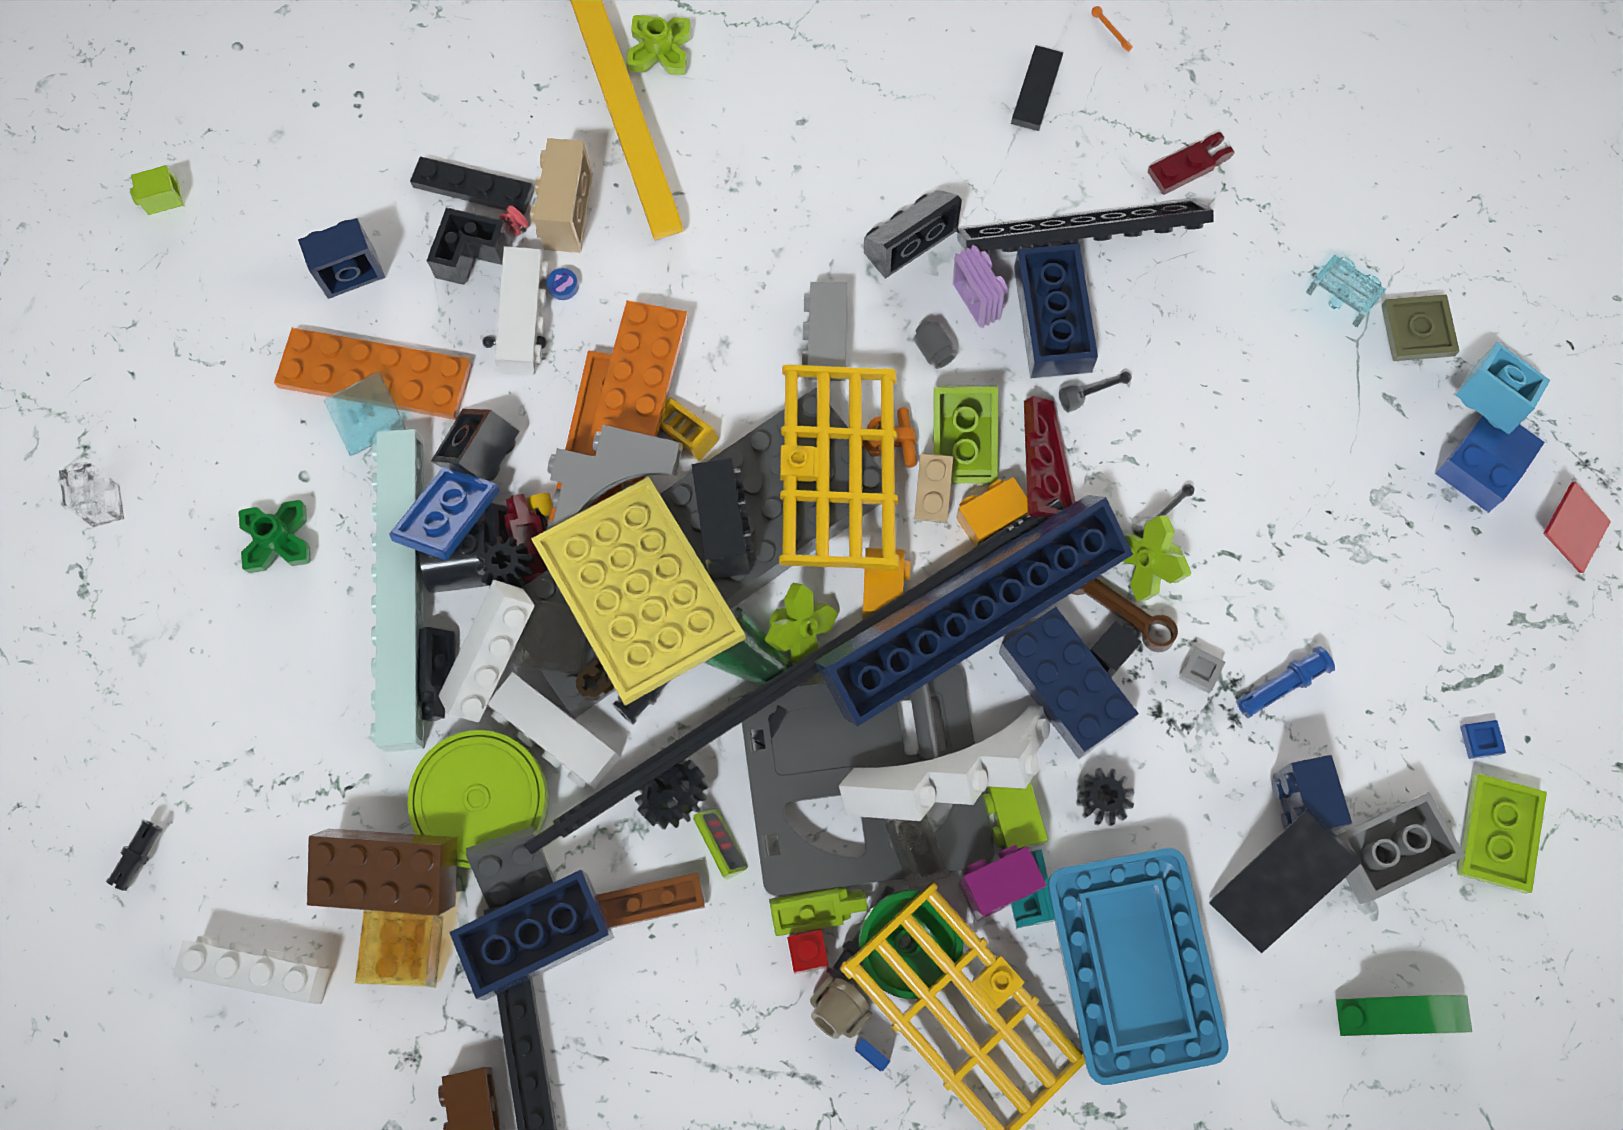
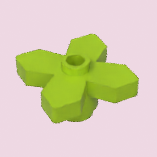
(659, 43)
(1155, 559)
(799, 623)

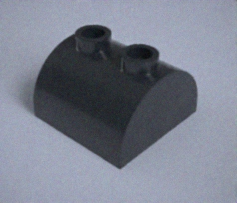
(460, 568)

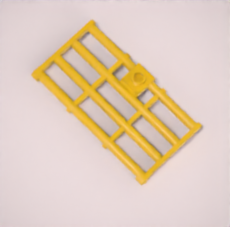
(813, 464)
(985, 992)

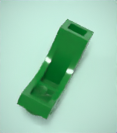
(1404, 1015)

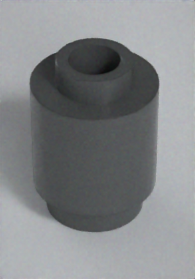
(934, 344)

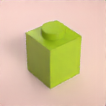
(156, 190)

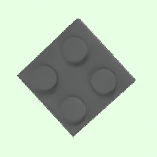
(508, 869)

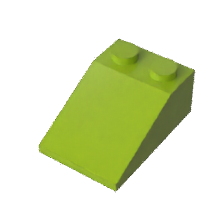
(967, 430)

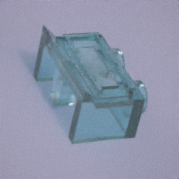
(1348, 286)

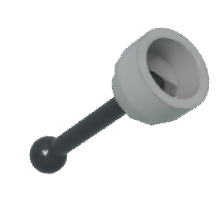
(1139, 525)

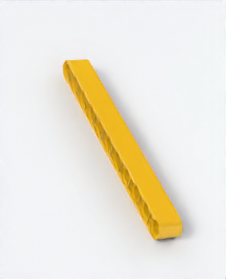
(627, 119)

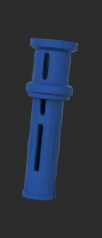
(1297, 675)

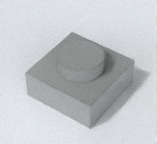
(1202, 670)

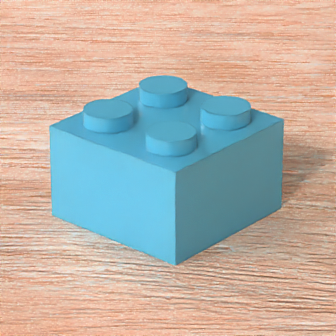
(1503, 388)

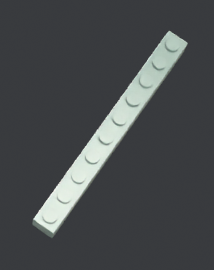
(398, 595)

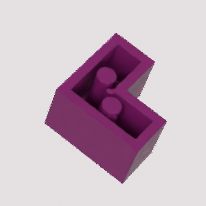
(1001, 882)

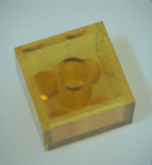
(399, 949)

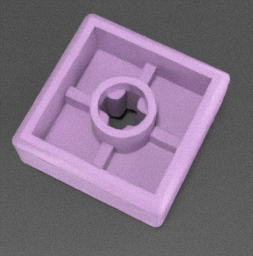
(979, 286)

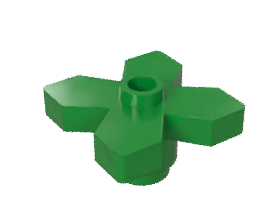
(274, 536)

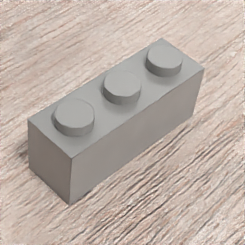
(826, 325)

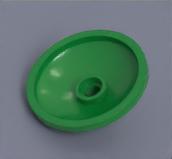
(913, 954)

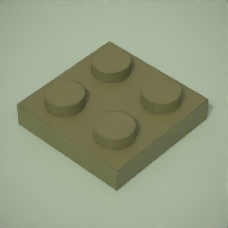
(1420, 327)

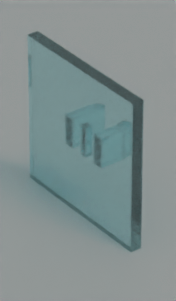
(363, 412)

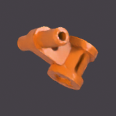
(905, 438)

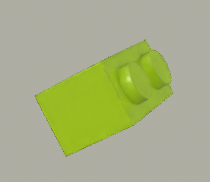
(1015, 817)

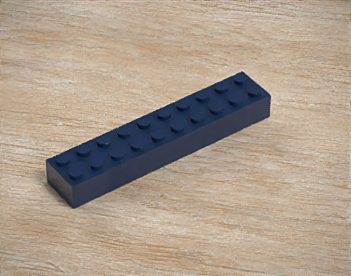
(973, 609)

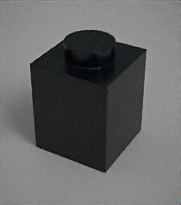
(1115, 647)

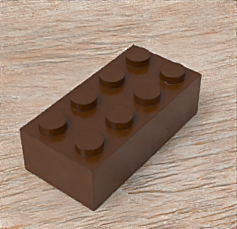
(382, 871)

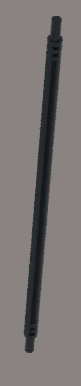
(763, 695)

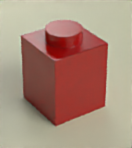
(807, 952)

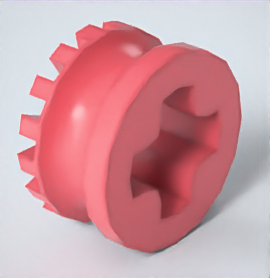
(514, 220)

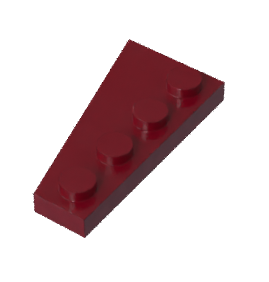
(1045, 459)

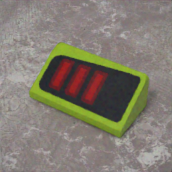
(720, 843)

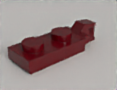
(523, 526)

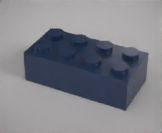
(1055, 311)
(1067, 682)
(531, 935)

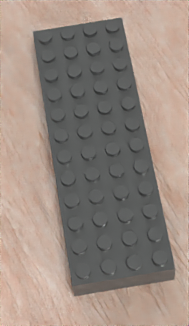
(759, 462)

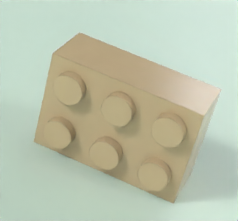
(562, 195)

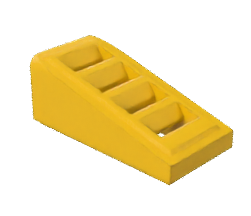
(699, 441)

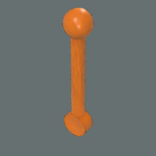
(1097, 13)

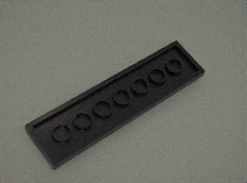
(1096, 224)

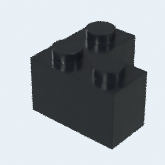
(464, 238)

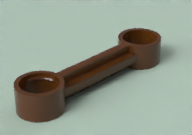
(1129, 613)

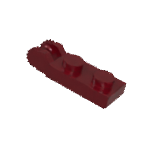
(1189, 164)

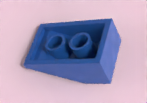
(1490, 462)

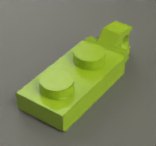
(815, 909)

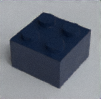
(341, 258)
(1312, 786)

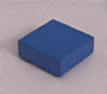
(1483, 739)
(872, 1055)

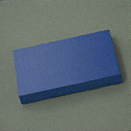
(444, 513)

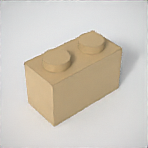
(933, 488)

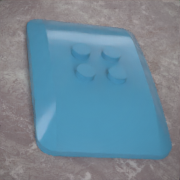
(1137, 966)

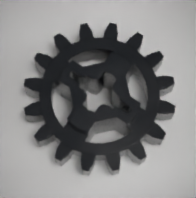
(673, 795)

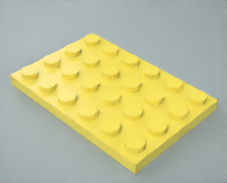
(638, 590)

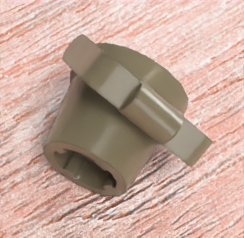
(839, 1008)

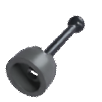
(1073, 397)

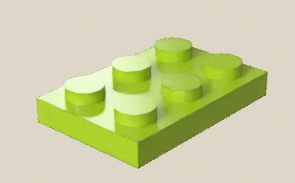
(1502, 833)

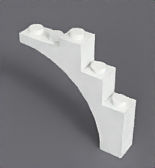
(957, 778)

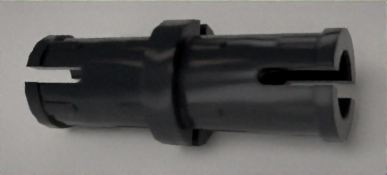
(134, 855)

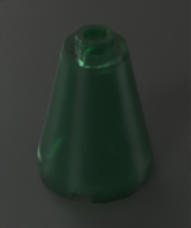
(753, 657)

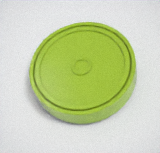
(477, 790)

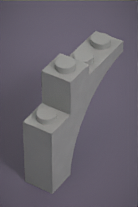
(618, 458)

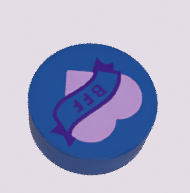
(562, 284)

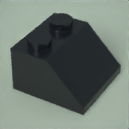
(476, 443)

